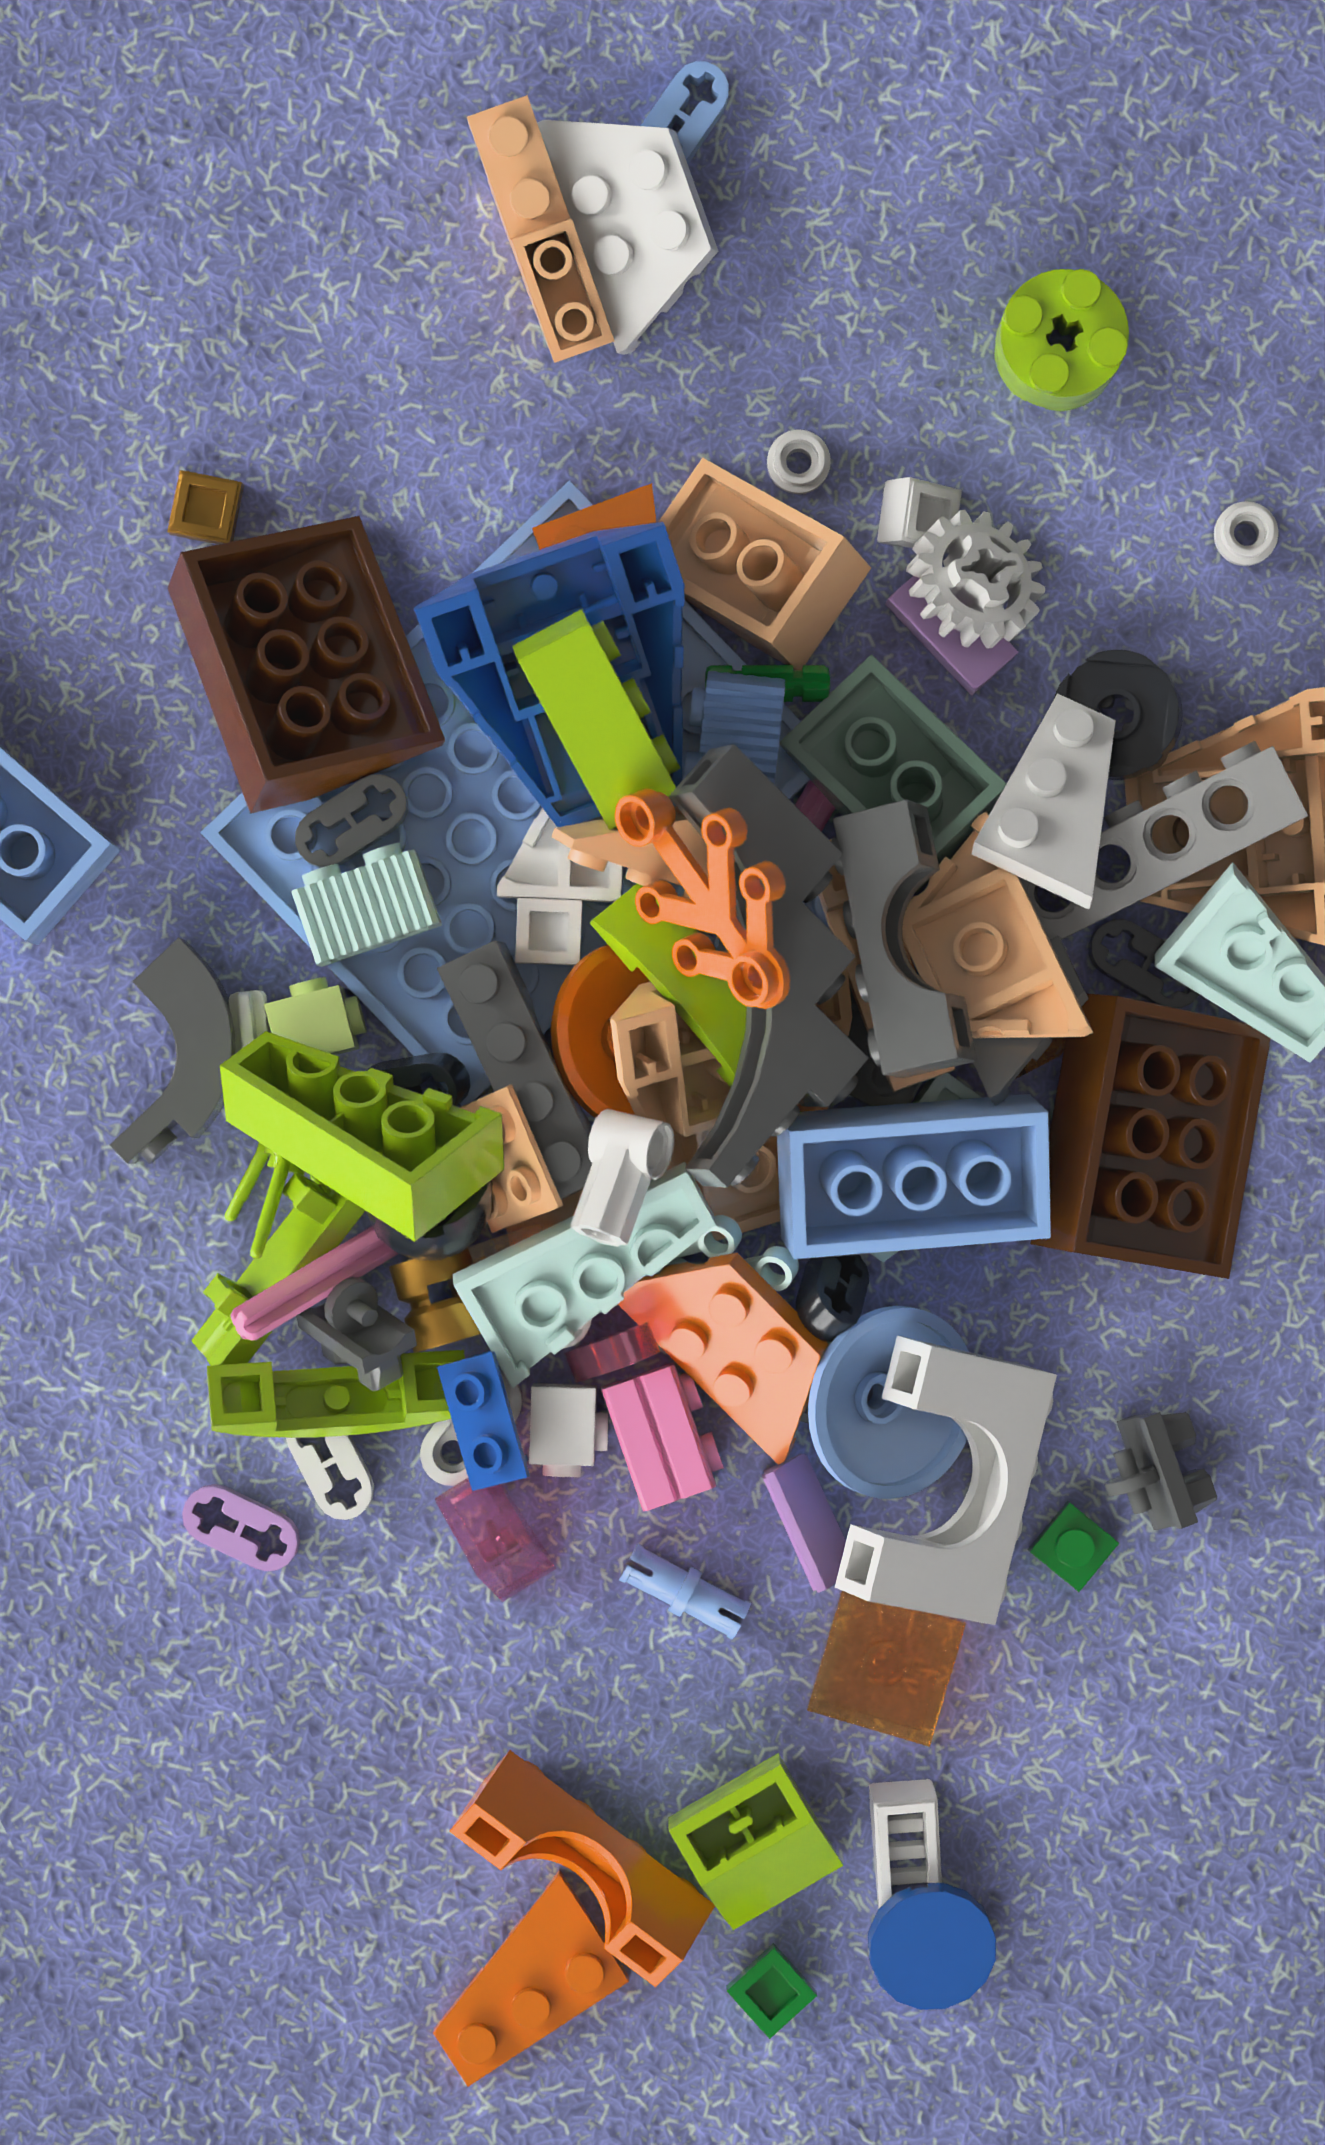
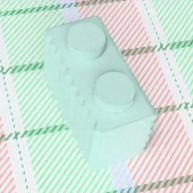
(366, 905)

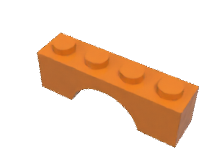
(645, 1906)

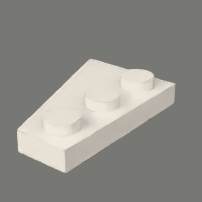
(1054, 804)

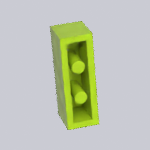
(596, 712)

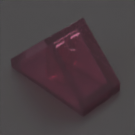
(495, 1538)

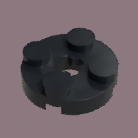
(1147, 693)

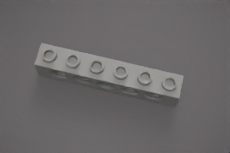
(1271, 807)

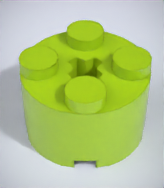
(1075, 306)

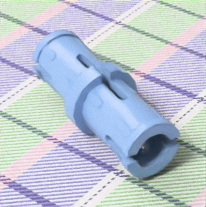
(685, 1591)

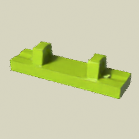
(309, 1231)

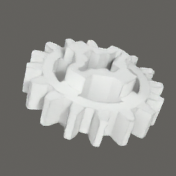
(975, 579)

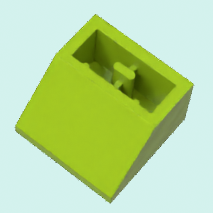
(753, 1842)

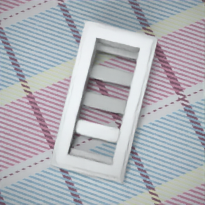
(904, 1798)

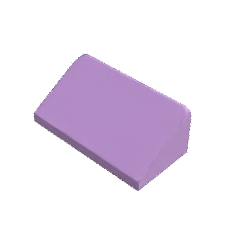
(968, 665)
(807, 1519)

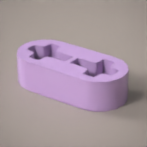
(248, 1513)

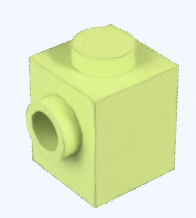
(318, 1017)

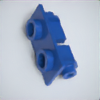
(483, 1421)

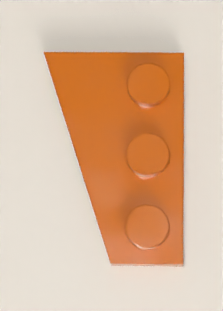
(531, 1985)

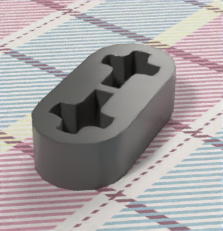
(342, 808)

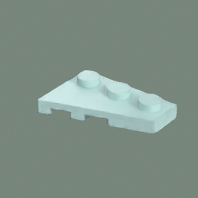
(1249, 965)

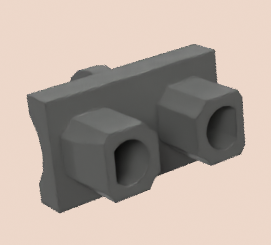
(359, 1333)
(1152, 1472)

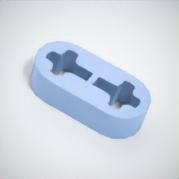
(675, 99)

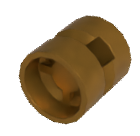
(439, 1321)

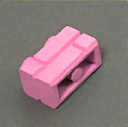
(661, 1437)

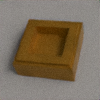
(205, 508)

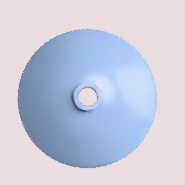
(879, 1443)

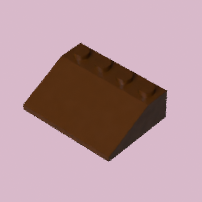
(302, 660)
(1154, 1135)

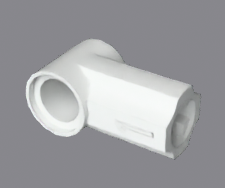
(624, 1158)

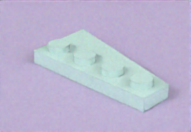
(558, 1280)

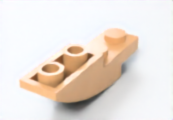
(540, 229)

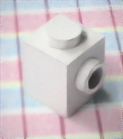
(565, 1428)

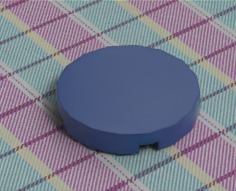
(931, 1946)

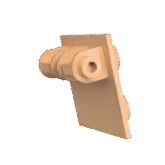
(525, 1183)

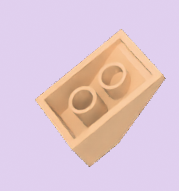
(760, 564)

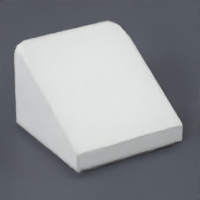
(912, 508)

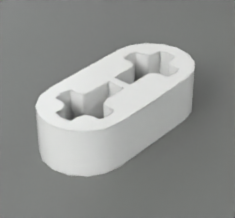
(320, 1480)

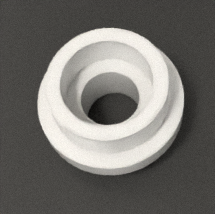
(803, 442)
(1254, 515)

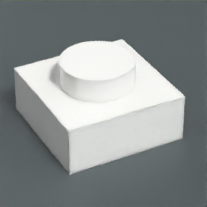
(548, 931)

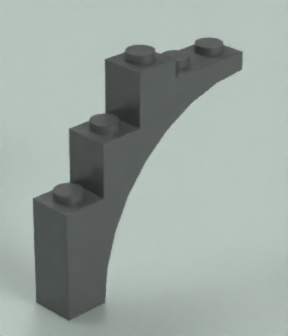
(791, 1048)

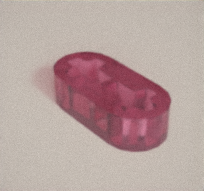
(612, 1352)

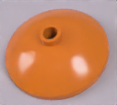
(584, 1033)

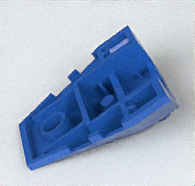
(615, 578)

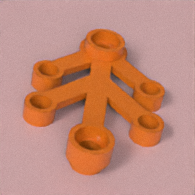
(752, 966)

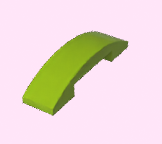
(699, 1000)
(325, 1401)

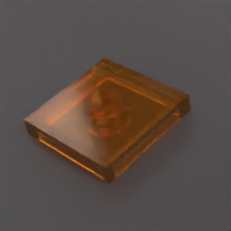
(886, 1668)

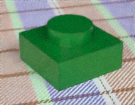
(1073, 1546)
(771, 1991)

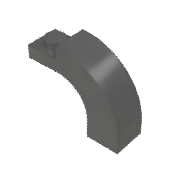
(204, 1037)

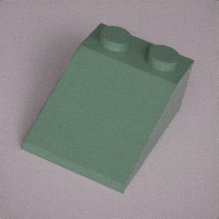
(884, 746)

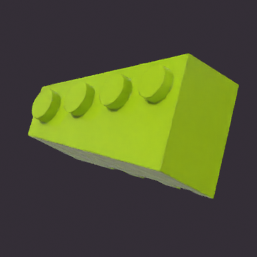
(361, 1135)

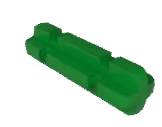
(810, 683)

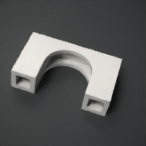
(967, 1560)

